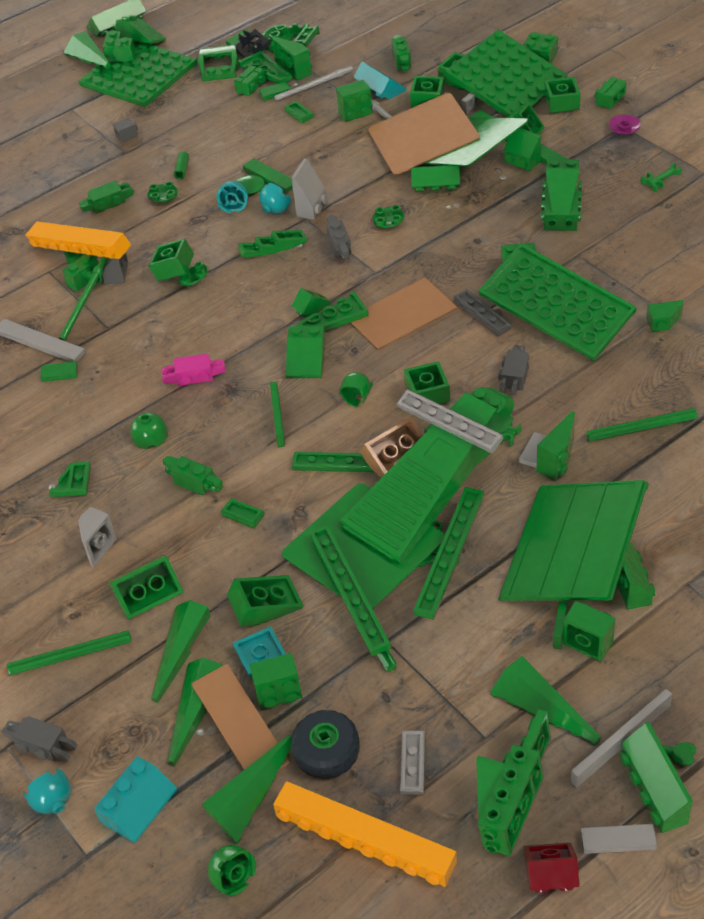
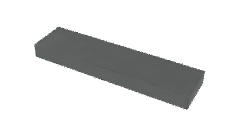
(482, 312)

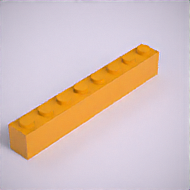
(78, 240)
(365, 834)

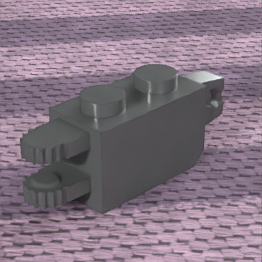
(338, 237)
(514, 369)
(39, 739)

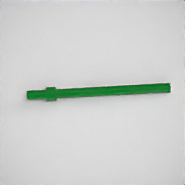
(96, 273)

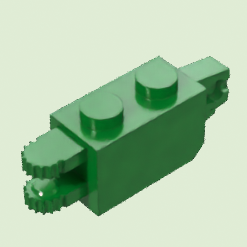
(401, 53)
(106, 197)
(192, 475)

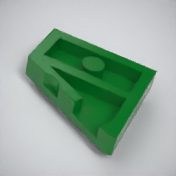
(73, 481)

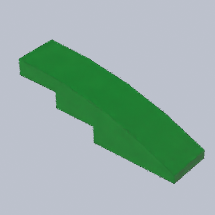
(272, 244)

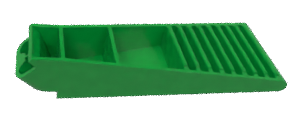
(424, 479)

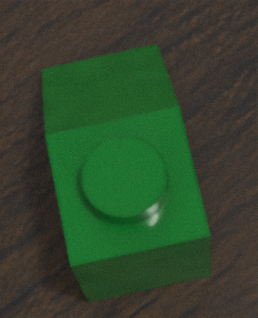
(309, 302)
(664, 315)

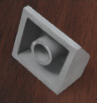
(96, 534)

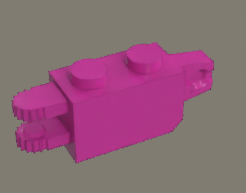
(192, 370)

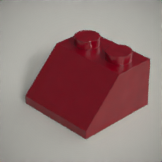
(551, 867)

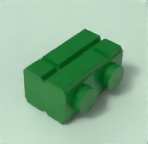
(249, 80)
(610, 92)

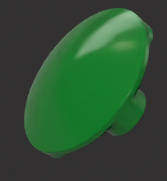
(252, 183)
(162, 192)
(388, 216)
(194, 274)

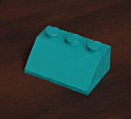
(379, 81)
(135, 799)

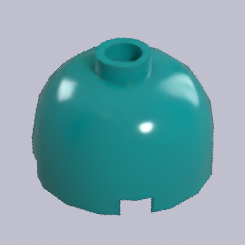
(232, 196)
(273, 199)
(49, 792)

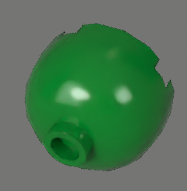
(148, 430)
(230, 869)

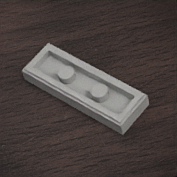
(412, 763)
(618, 838)

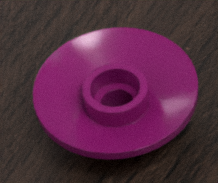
(624, 124)

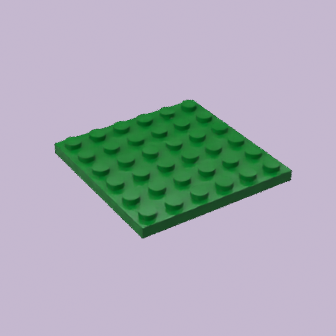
(503, 73)
(141, 79)

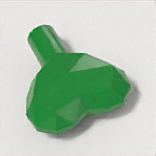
(682, 753)

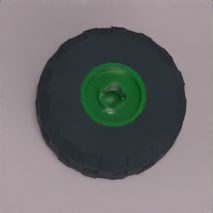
(325, 744)

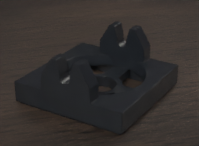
(260, 44)

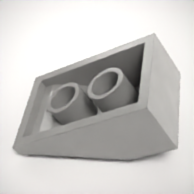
(308, 191)

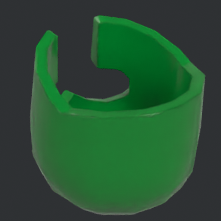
(355, 384)

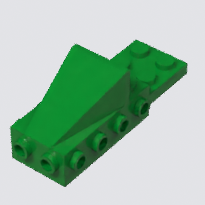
(561, 195)
(510, 787)

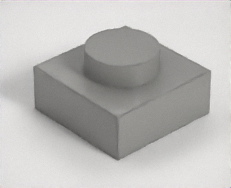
(468, 103)

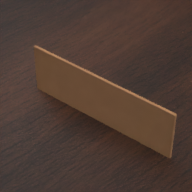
(235, 716)

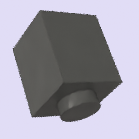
(125, 130)

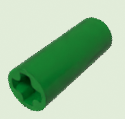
(181, 165)

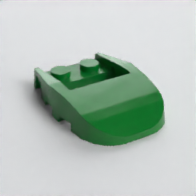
(303, 34)
(222, 72)

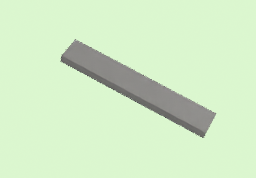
(41, 341)
(450, 421)
(614, 742)

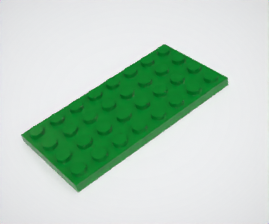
(557, 301)

